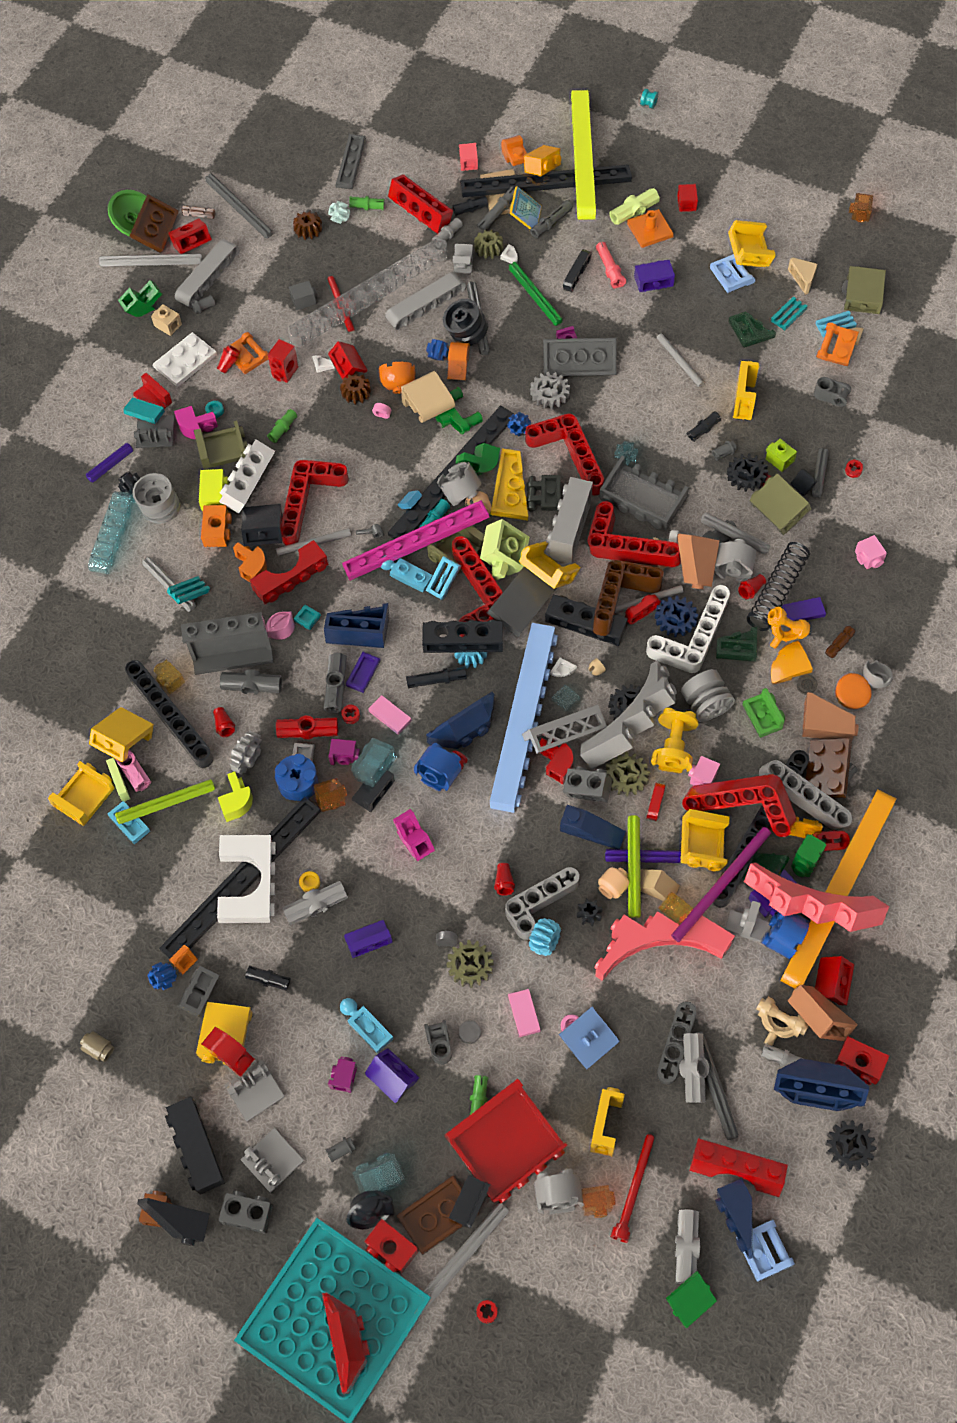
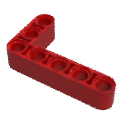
(568, 428)
(303, 475)
(625, 545)
(472, 572)
(746, 791)

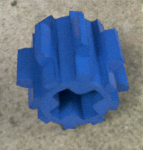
(437, 350)
(518, 423)
(162, 976)

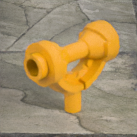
(778, 617)

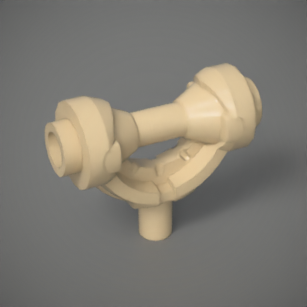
(768, 1010)

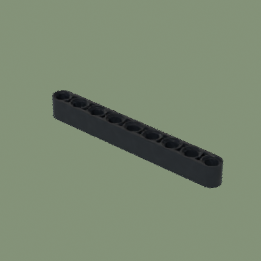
(760, 819)

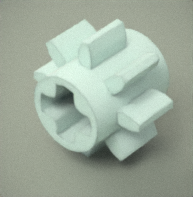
(339, 212)

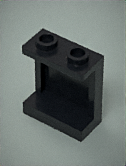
(261, 525)

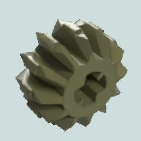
(488, 244)

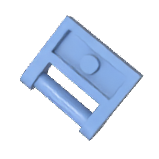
(728, 276)
(762, 1262)

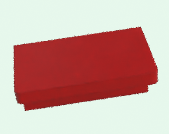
(346, 359)
(153, 392)
(835, 979)

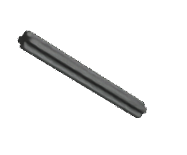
(239, 206)

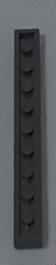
(548, 181)
(433, 494)
(239, 880)

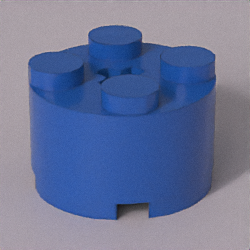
(296, 767)
(438, 767)
(785, 933)

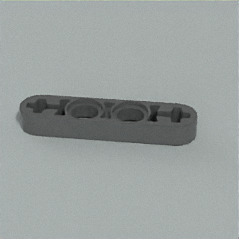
(678, 1043)

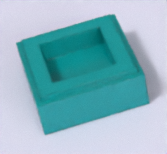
(307, 617)

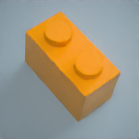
(542, 160)

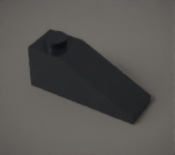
(178, 1221)

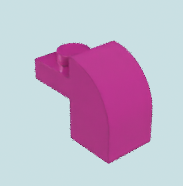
(188, 422)
(412, 835)

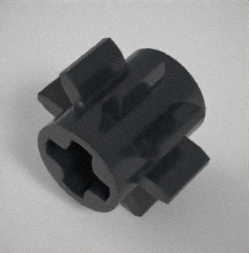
(127, 482)
(585, 915)

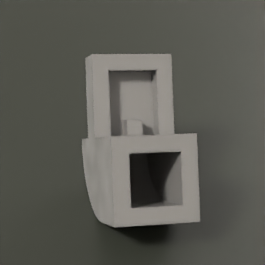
(463, 258)

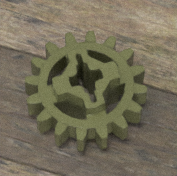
(627, 764)
(463, 956)

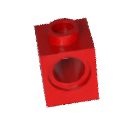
(687, 197)

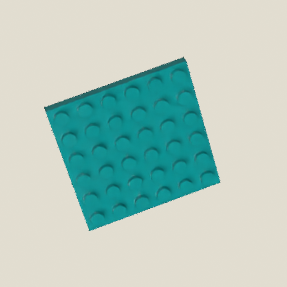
(292, 1326)

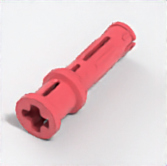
(613, 270)

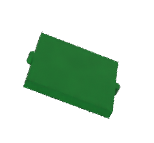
(691, 1299)

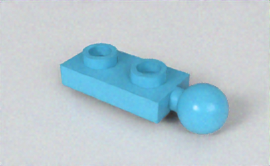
(408, 574)
(366, 1025)

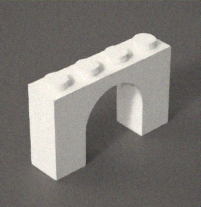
(257, 905)

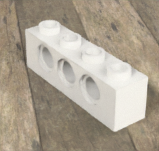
(253, 466)

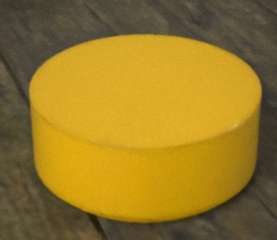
(309, 881)

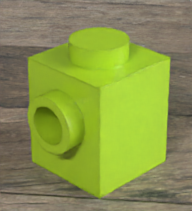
(780, 455)

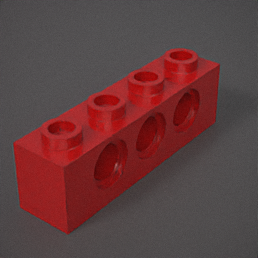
(419, 203)

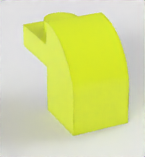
(237, 802)

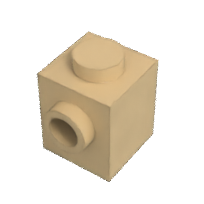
(166, 320)

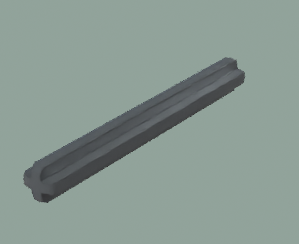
(472, 290)
(719, 1096)

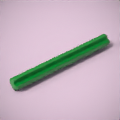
(535, 293)

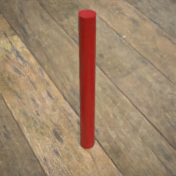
(336, 293)

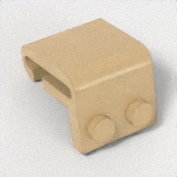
(427, 396)

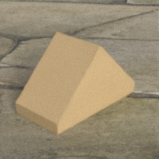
(803, 273)
(657, 884)

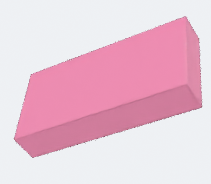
(389, 714)
(524, 1013)

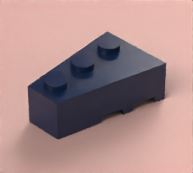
(358, 627)

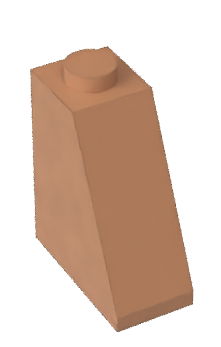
(698, 559)
(826, 720)
(821, 1014)

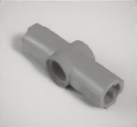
(314, 902)
(694, 1068)
(687, 1245)

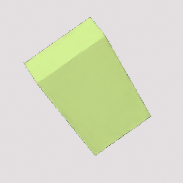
(118, 780)

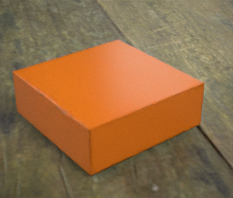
(183, 959)

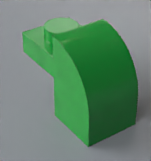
(140, 302)
(483, 460)

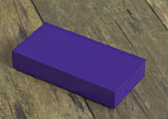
(805, 609)
(363, 672)

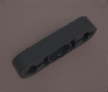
(578, 268)

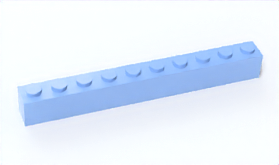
(522, 718)

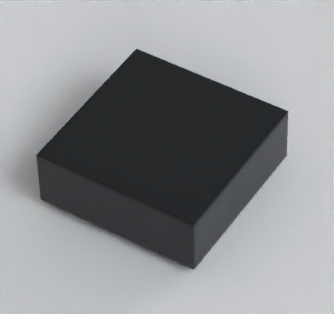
(803, 482)

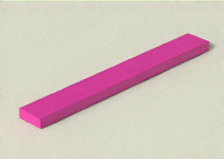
(415, 540)

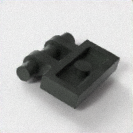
(549, 495)

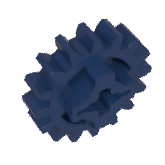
(672, 622)

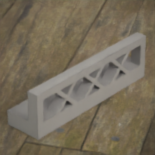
(561, 723)

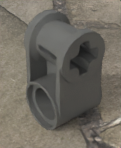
(830, 391)
(438, 1038)

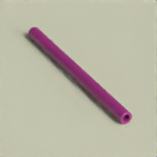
(721, 884)

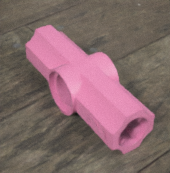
(134, 773)

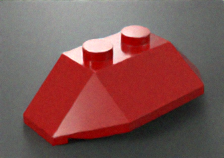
(347, 1341)

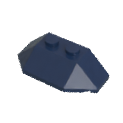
(465, 725)
(821, 1085)

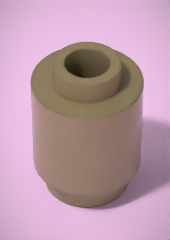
(96, 1046)

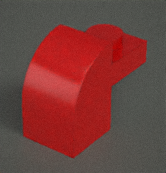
(561, 760)
(228, 1051)

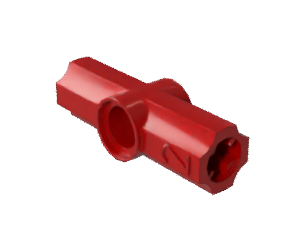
(294, 727)

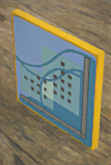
(525, 208)

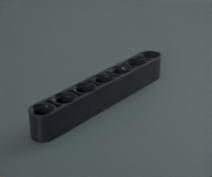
(165, 706)

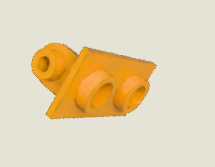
(806, 827)

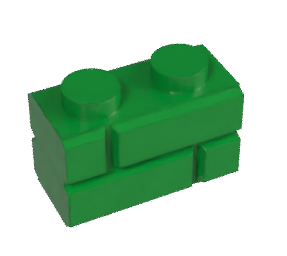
(808, 856)

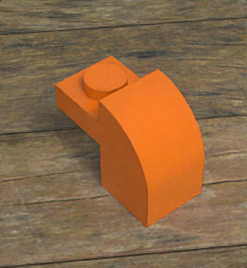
(513, 150)
(458, 358)
(253, 561)

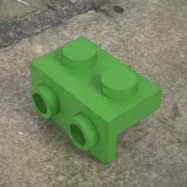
(764, 713)

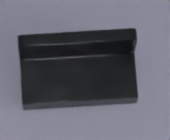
(370, 796)
(469, 1201)

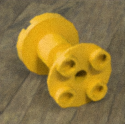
(672, 756)

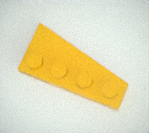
(509, 491)

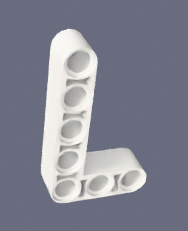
(700, 636)

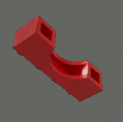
(271, 585)
(715, 1159)

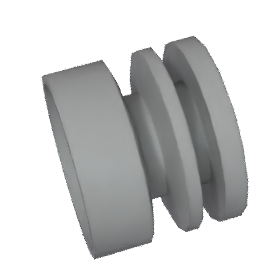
(156, 498)
(707, 695)

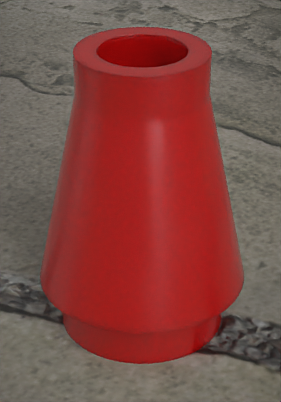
(228, 358)
(750, 587)
(223, 723)
(504, 881)

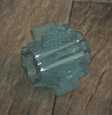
(627, 450)

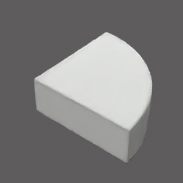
(509, 254)
(322, 364)
(563, 668)

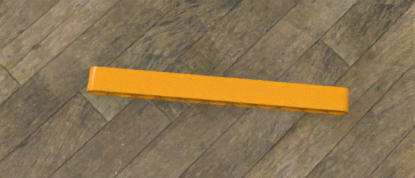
(840, 885)

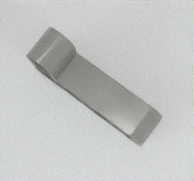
(545, 898)

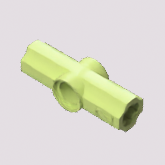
(634, 206)

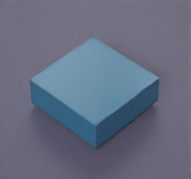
(410, 500)

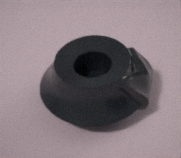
(369, 1209)

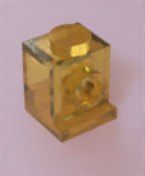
(168, 676)
(675, 908)

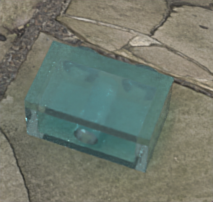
(373, 762)
(380, 1175)

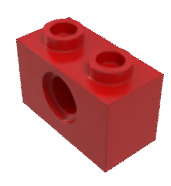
(190, 236)
(283, 361)
(873, 1058)
(385, 1234)

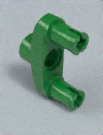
(452, 416)

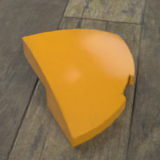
(790, 663)

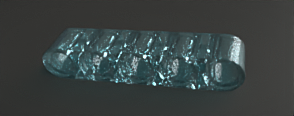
(110, 532)

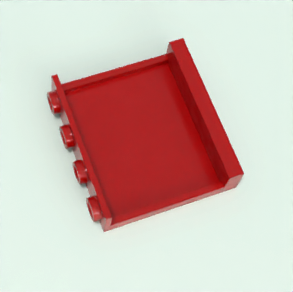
(506, 1141)

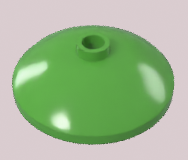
(125, 206)

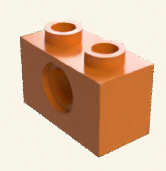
(215, 516)

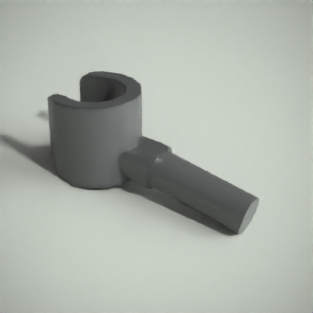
(375, 530)

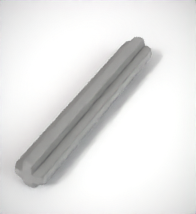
(734, 532)
(165, 580)

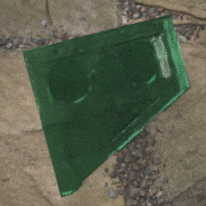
(749, 330)
(738, 646)

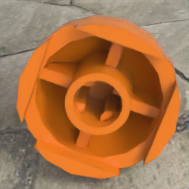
(396, 375)

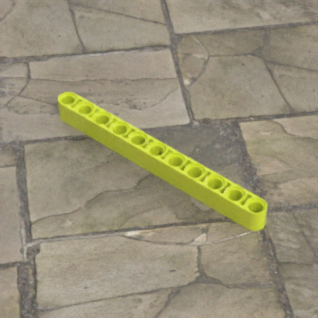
(583, 155)

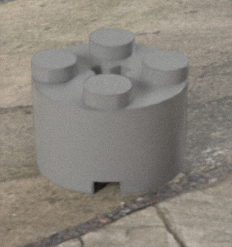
(459, 483)
(735, 560)
(558, 1192)

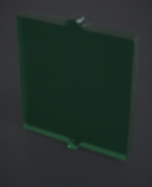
(771, 862)

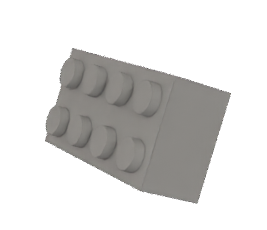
(570, 520)

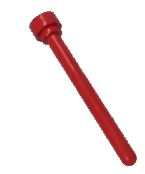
(622, 1229)

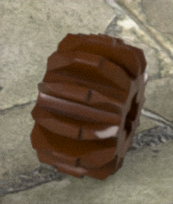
(307, 225)
(355, 388)

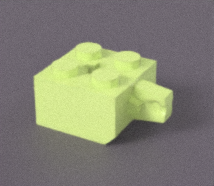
(503, 548)

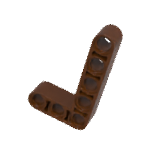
(622, 575)

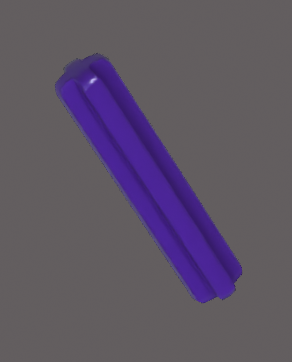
(109, 462)

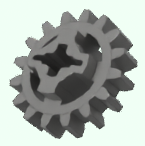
(549, 388)
(245, 752)

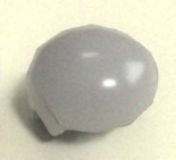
(873, 670)

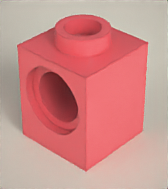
(468, 156)

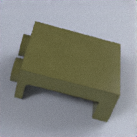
(864, 290)
(221, 446)
(780, 503)
(444, 546)

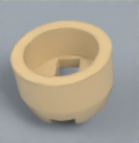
(597, 667)

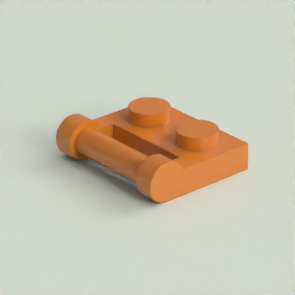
(843, 347)
(247, 361)

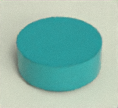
(216, 407)

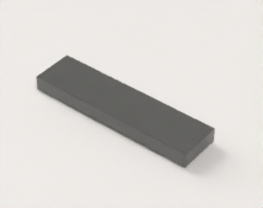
(350, 161)

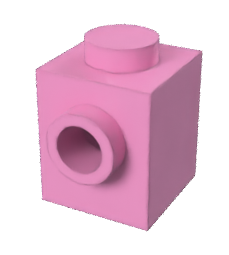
(870, 552)
(703, 772)

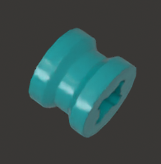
(649, 98)

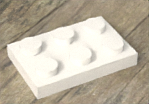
(184, 359)

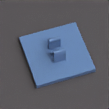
(589, 1037)

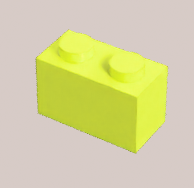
(210, 487)

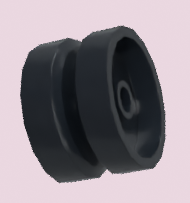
(465, 321)

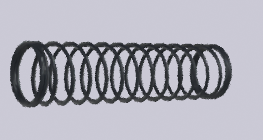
(784, 587)

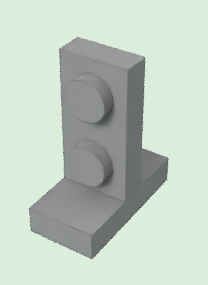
(747, 924)

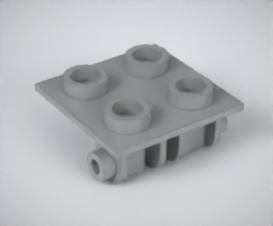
(254, 1091)
(272, 1160)

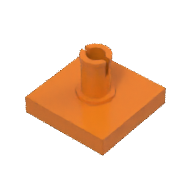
(650, 228)

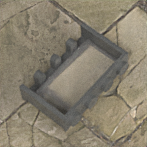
(642, 495)

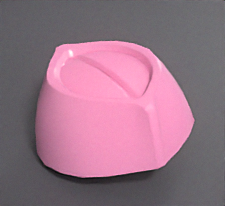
(280, 625)

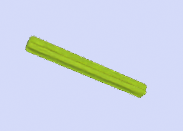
(164, 801)
(634, 887)

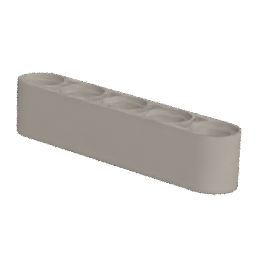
(206, 272)
(425, 300)
(815, 797)

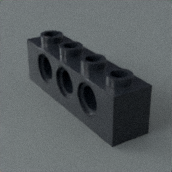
(574, 622)
(470, 643)

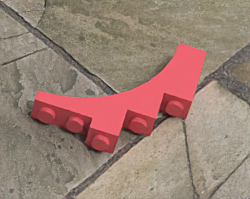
(821, 907)
(633, 937)

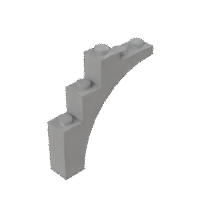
(639, 716)

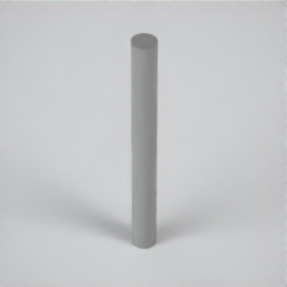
(680, 360)
(319, 540)
(661, 595)

